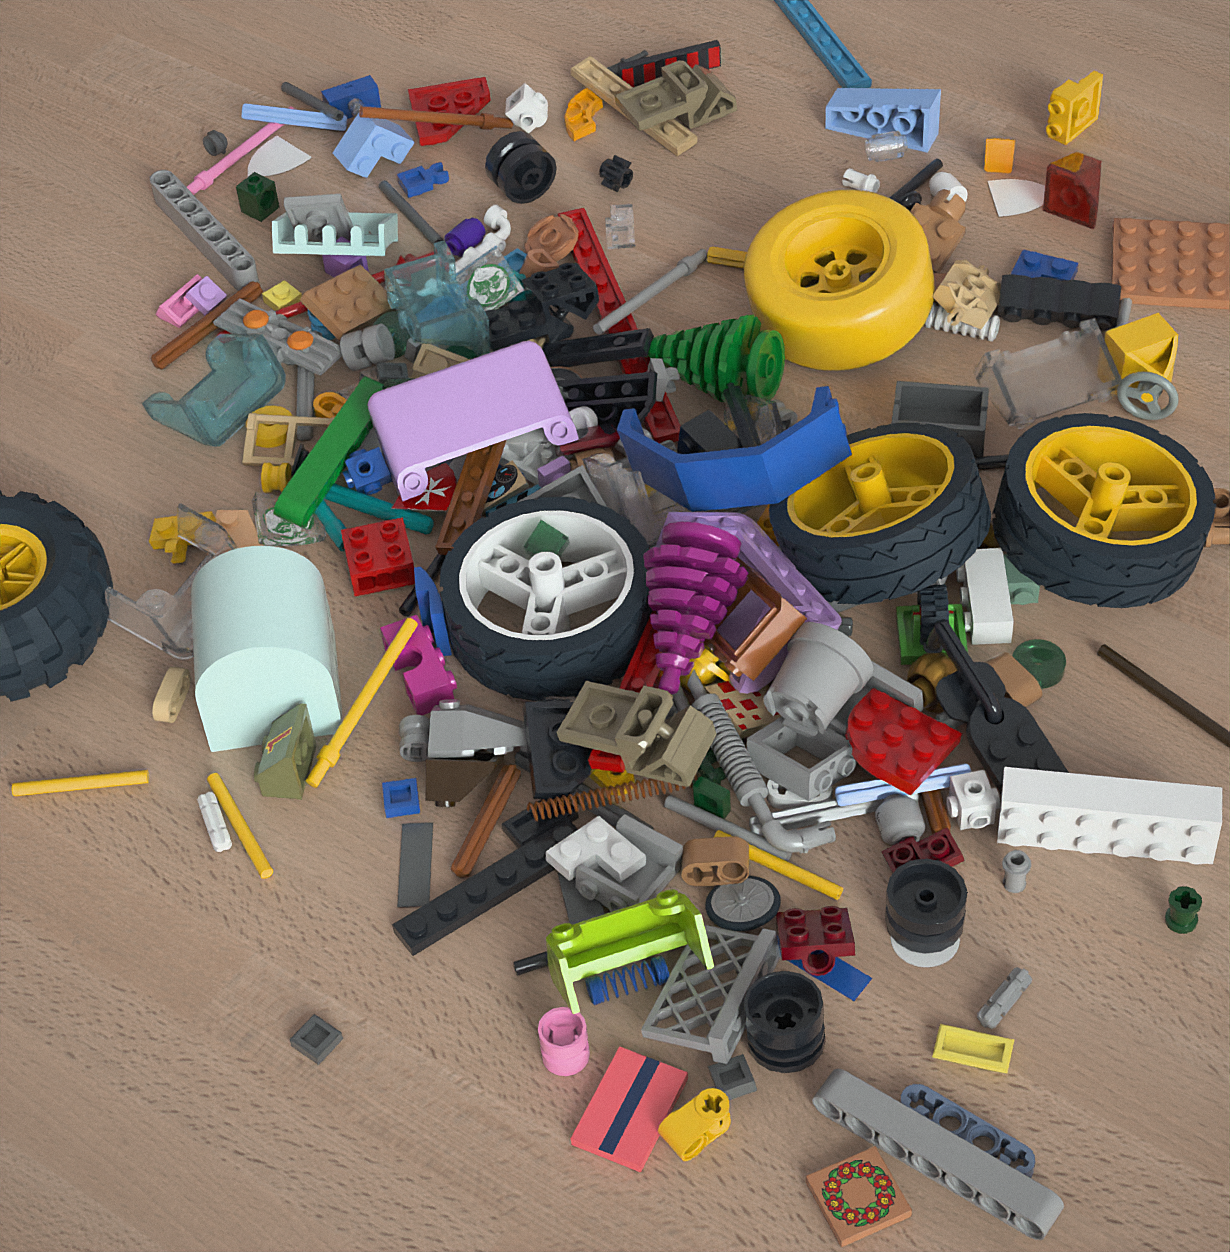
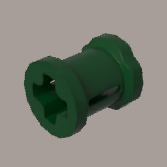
(1183, 909)

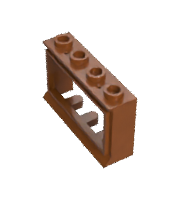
(766, 637)

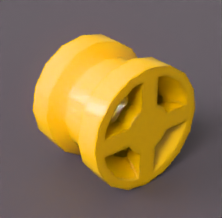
(275, 476)

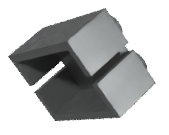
(951, 406)

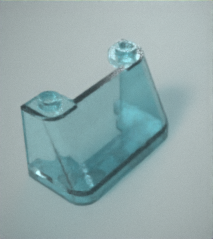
(241, 381)

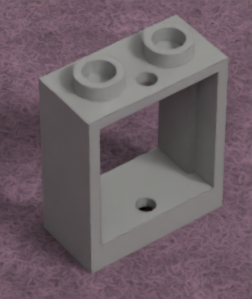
(774, 740)

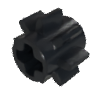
(616, 173)

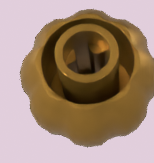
(926, 674)

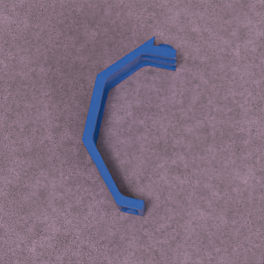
(741, 475)

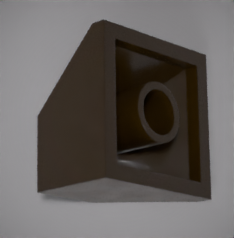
(454, 778)

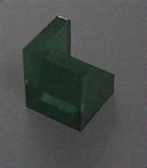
(546, 539)

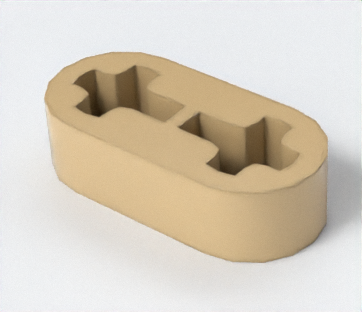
(171, 694)

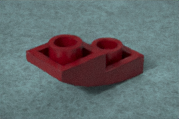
(938, 847)

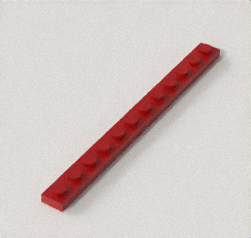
(589, 255)

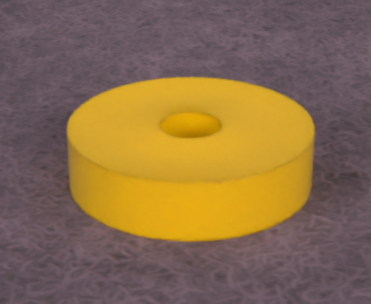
(271, 434)

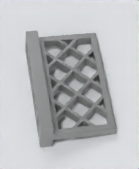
(729, 1017)

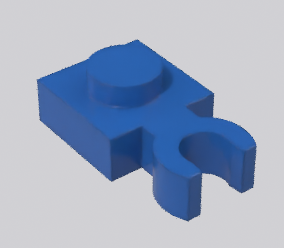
(419, 180)

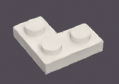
(599, 844)

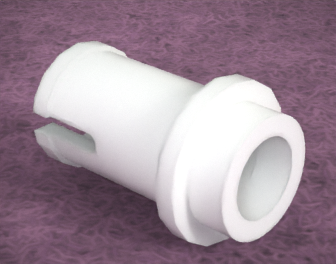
(861, 181)

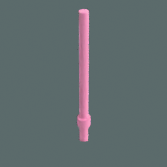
(205, 178)

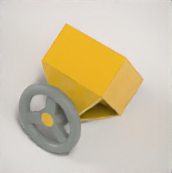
(1146, 361)

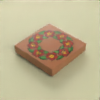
(858, 1196)

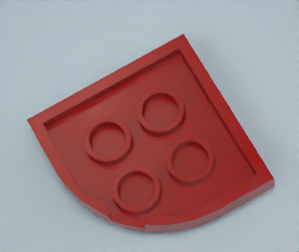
(897, 740)

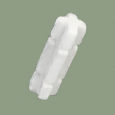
(214, 822)

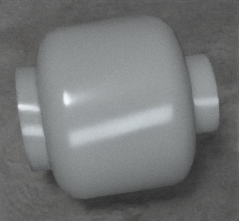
(899, 819)

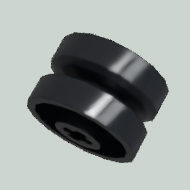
(520, 167)
(925, 905)

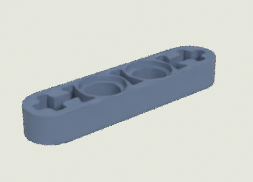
(970, 1126)

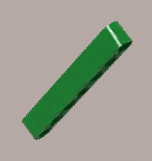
(328, 457)

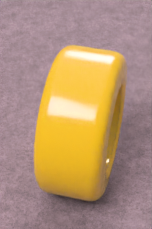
(838, 240)

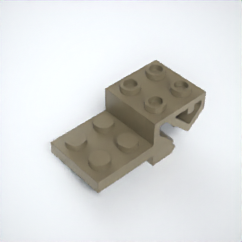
(682, 92)
(637, 730)

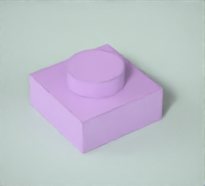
(206, 296)
(553, 471)

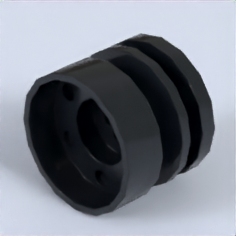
(785, 1021)

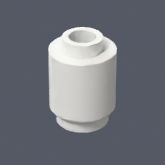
(947, 181)

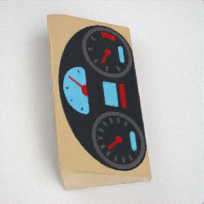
(506, 484)

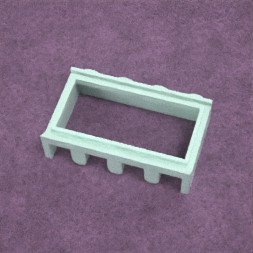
(381, 225)

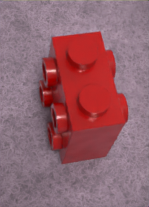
(378, 556)

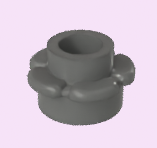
(215, 143)

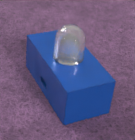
(353, 95)

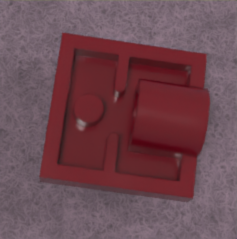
(813, 930)

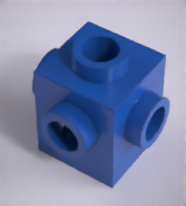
(370, 461)

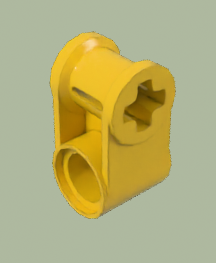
(696, 1123)

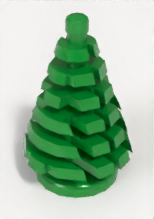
(723, 355)

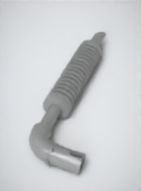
(746, 779)

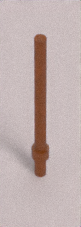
(484, 121)

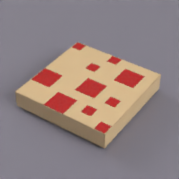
(745, 710)

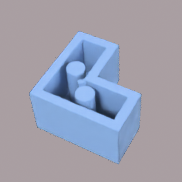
(368, 141)

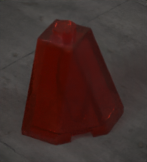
(1073, 189)

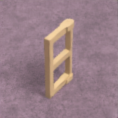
(292, 422)

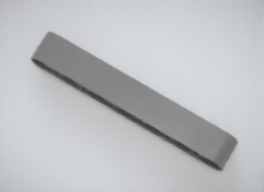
(203, 229)
(939, 1154)

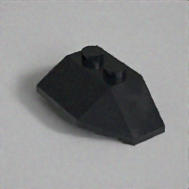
(611, 395)

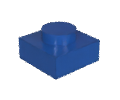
(401, 797)

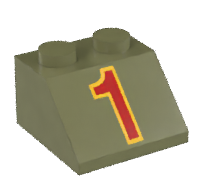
(287, 755)

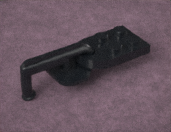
(978, 699)

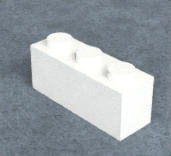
(986, 597)

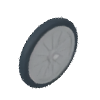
(743, 904)

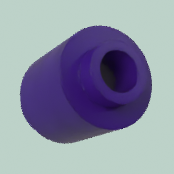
(465, 235)

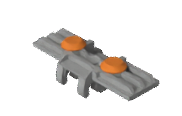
(287, 340)

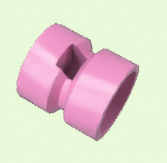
(563, 1041)

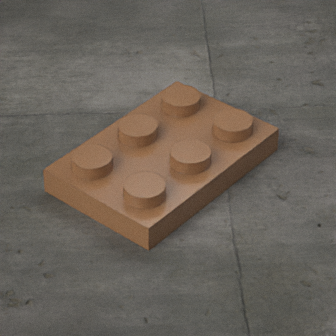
(347, 301)

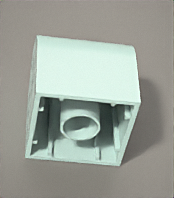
(262, 645)

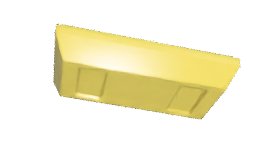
(973, 1048)

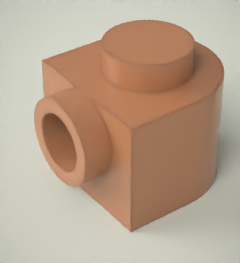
(537, 261)

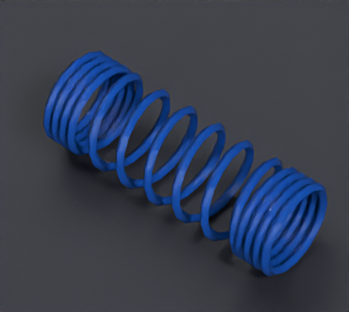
(658, 972)

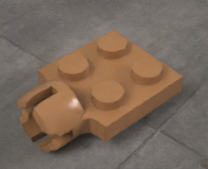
(941, 226)

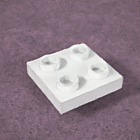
(530, 457)

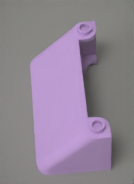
(466, 411)
(780, 573)

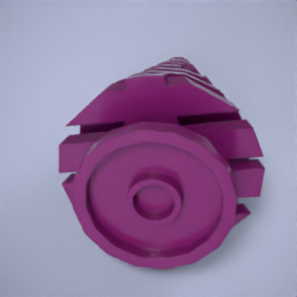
(689, 589)

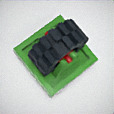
(918, 620)

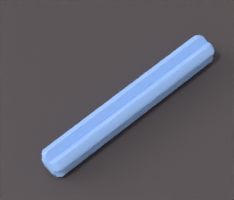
(292, 117)
(878, 789)

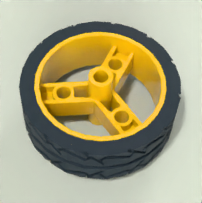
(1114, 480)
(886, 515)

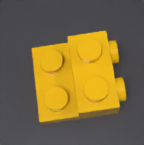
(1074, 107)

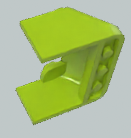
(624, 938)

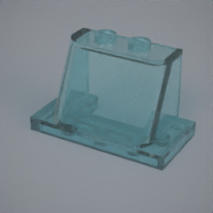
(433, 304)

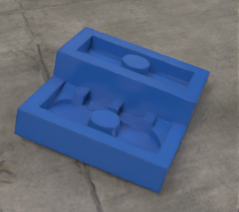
(432, 609)

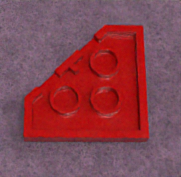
(453, 97)

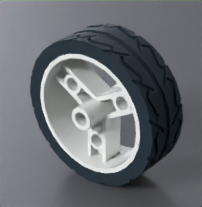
(547, 655)

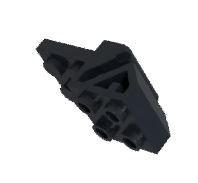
(544, 311)

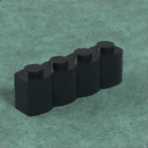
(1059, 301)

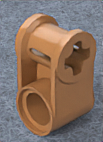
(1220, 528)

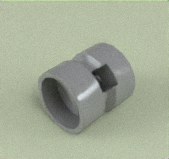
(367, 347)

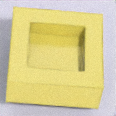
(281, 296)

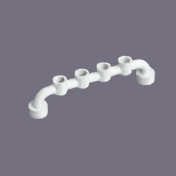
(495, 219)

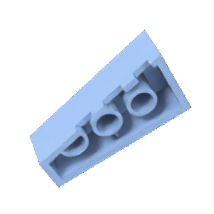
(878, 111)

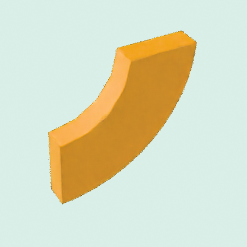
(580, 114)

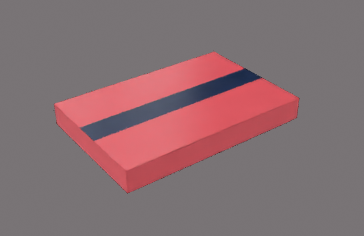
(629, 1109)

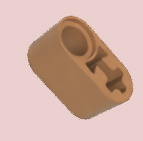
(1018, 682)
(715, 861)

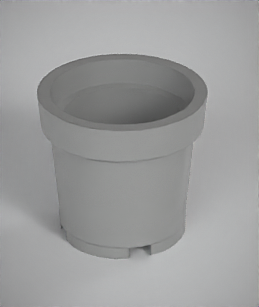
(817, 678)

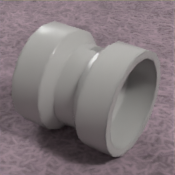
(415, 737)

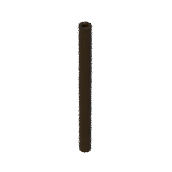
(1165, 694)

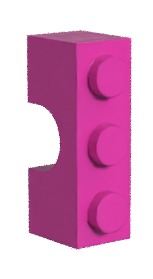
(429, 680)

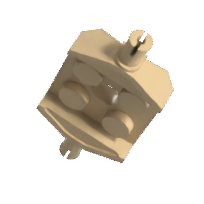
(968, 294)

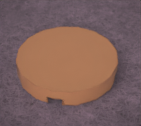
(553, 235)

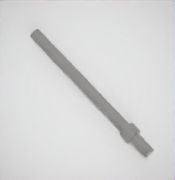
(684, 268)

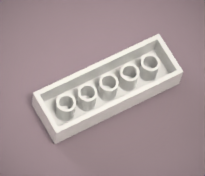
(1110, 815)

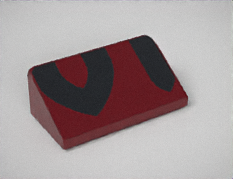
(590, 438)

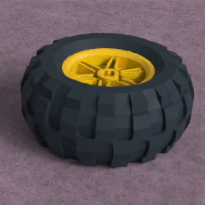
(48, 593)

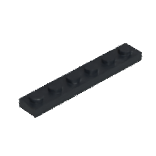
(480, 892)

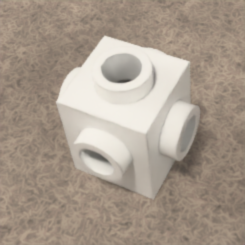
(527, 108)
(972, 800)

